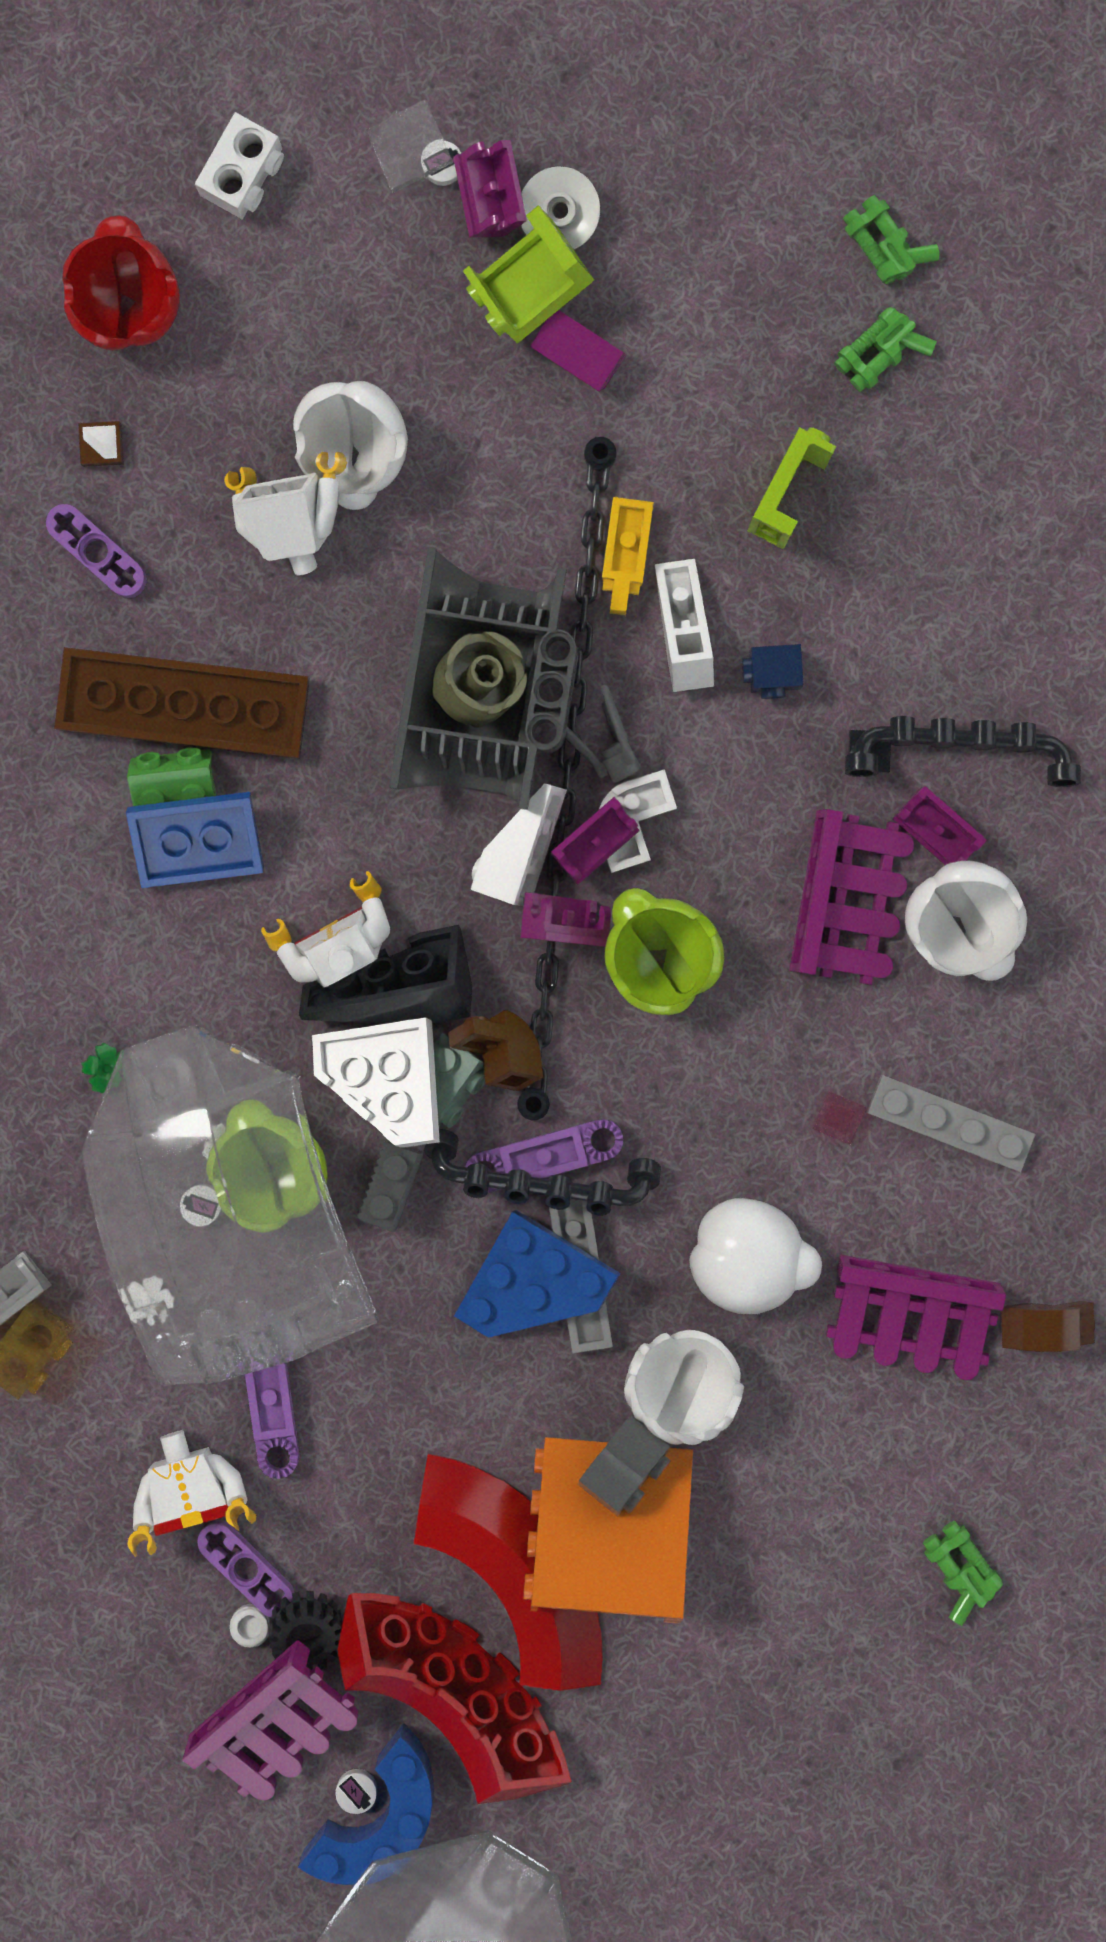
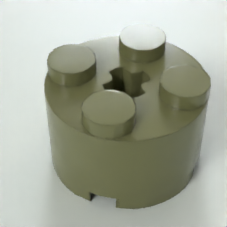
(467, 697)

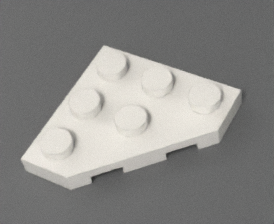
(384, 1077)

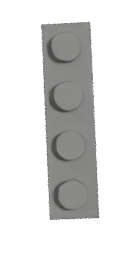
(950, 1123)
(576, 1225)

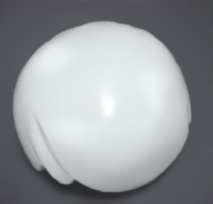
(684, 1387)

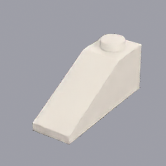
(684, 625)
(516, 855)

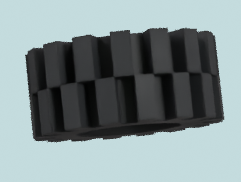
(307, 1611)

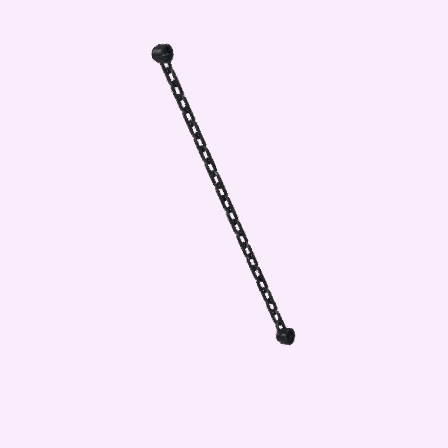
(605, 465)

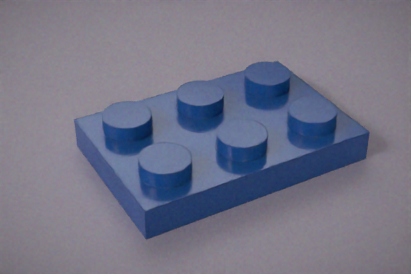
(195, 839)

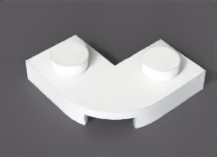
(640, 800)

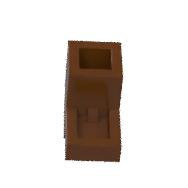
(507, 1048)
(1048, 1326)

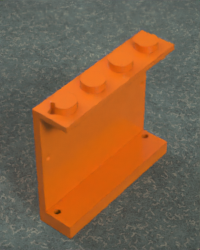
(601, 1560)

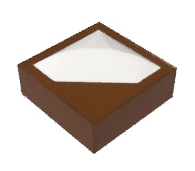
(101, 443)

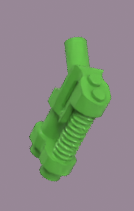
(892, 256)
(890, 336)
(973, 1580)

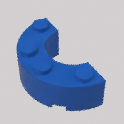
(344, 1852)

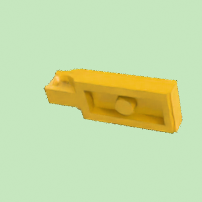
(626, 550)

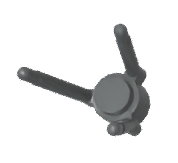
(619, 757)

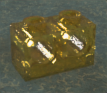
(22, 1344)

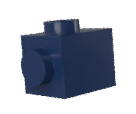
(773, 670)

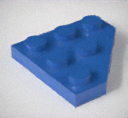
(533, 1281)

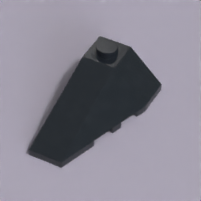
(415, 983)

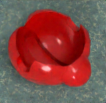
(116, 264)

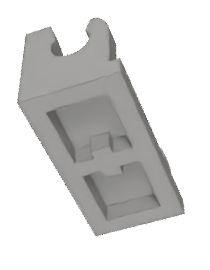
(20, 1285)

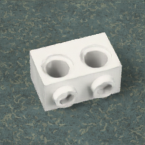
(229, 164)

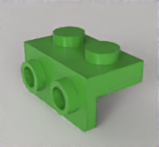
(171, 776)

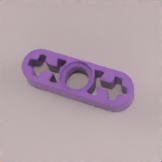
(79, 552)
(216, 1555)

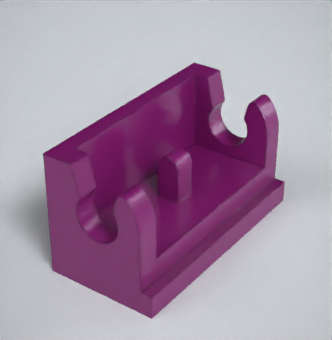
(490, 189)
(578, 350)
(938, 827)
(595, 841)
(564, 920)

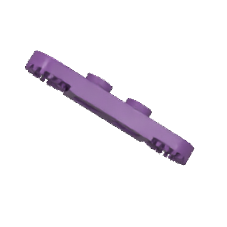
(553, 1151)
(272, 1417)

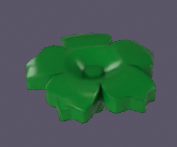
(100, 1066)

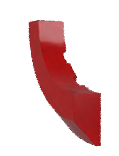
(488, 1530)
(458, 1687)

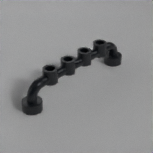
(980, 737)
(559, 1189)

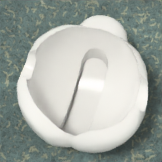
(348, 415)
(989, 912)
(751, 1257)

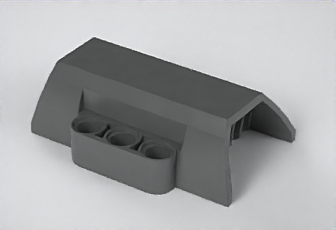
(501, 754)

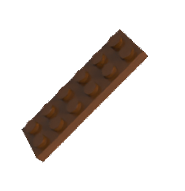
(182, 703)

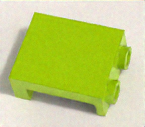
(529, 279)
(767, 521)

